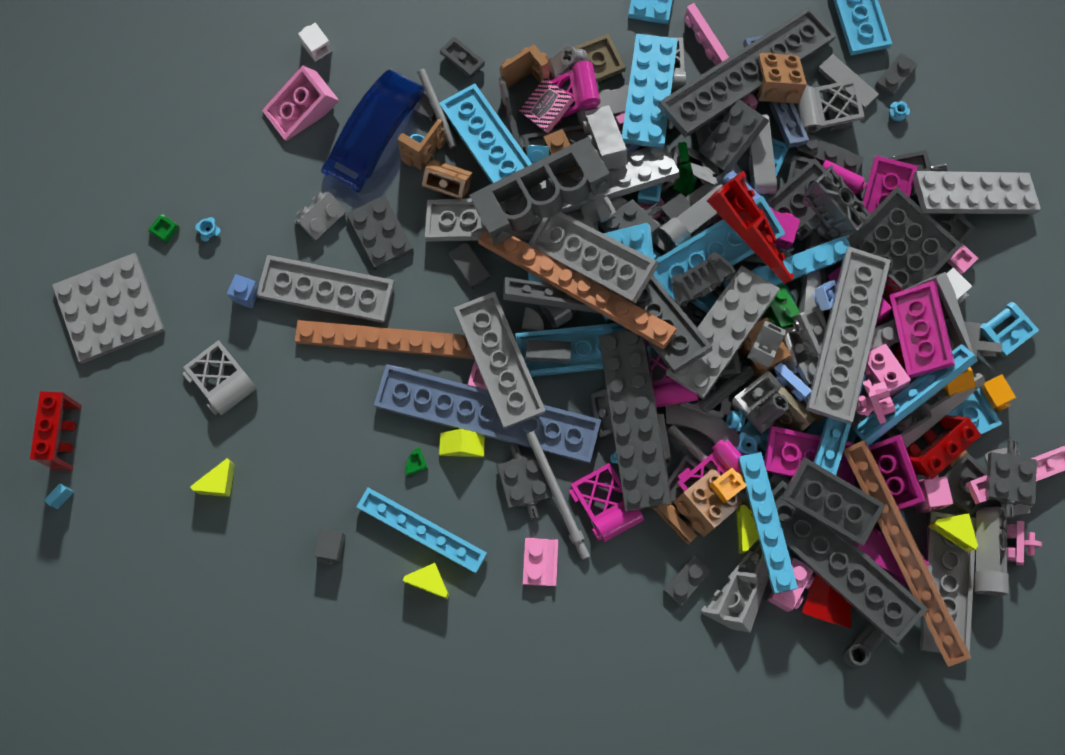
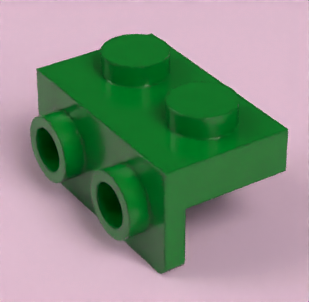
(782, 309)

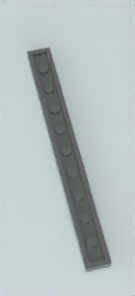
(548, 295)

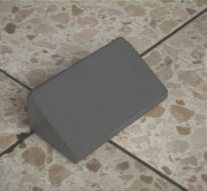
(548, 351)

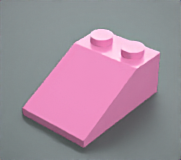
(300, 103)

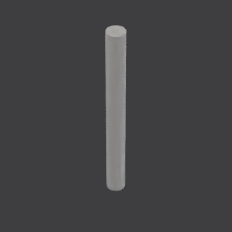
(436, 107)

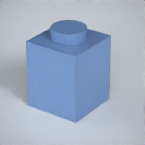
(243, 291)

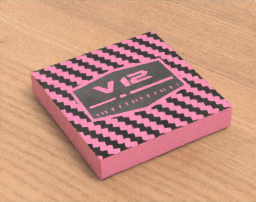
(546, 105)

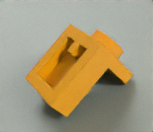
(728, 485)

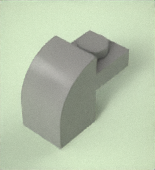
(766, 344)
(988, 349)

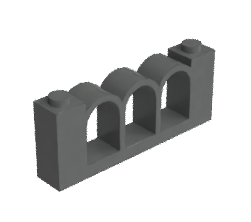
(580, 154)

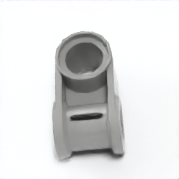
(565, 60)

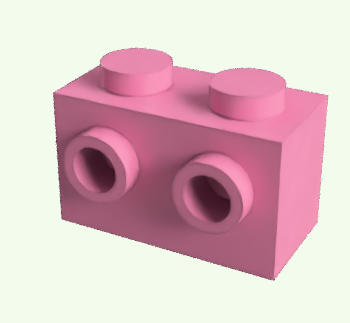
(884, 367)
(936, 494)
(793, 598)

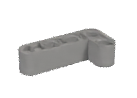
(762, 163)

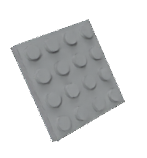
(108, 308)

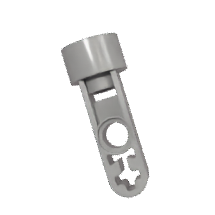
(689, 222)
(991, 553)

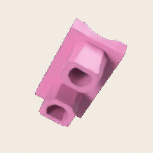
(871, 403)
(1016, 554)

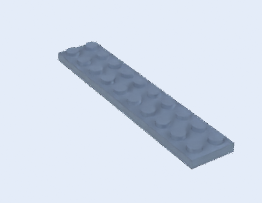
(472, 409)

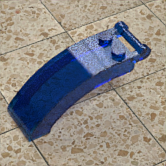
(372, 127)

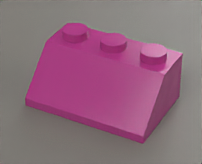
(898, 471)

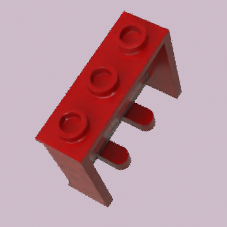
(48, 428)
(942, 450)

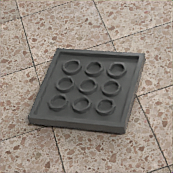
(907, 238)

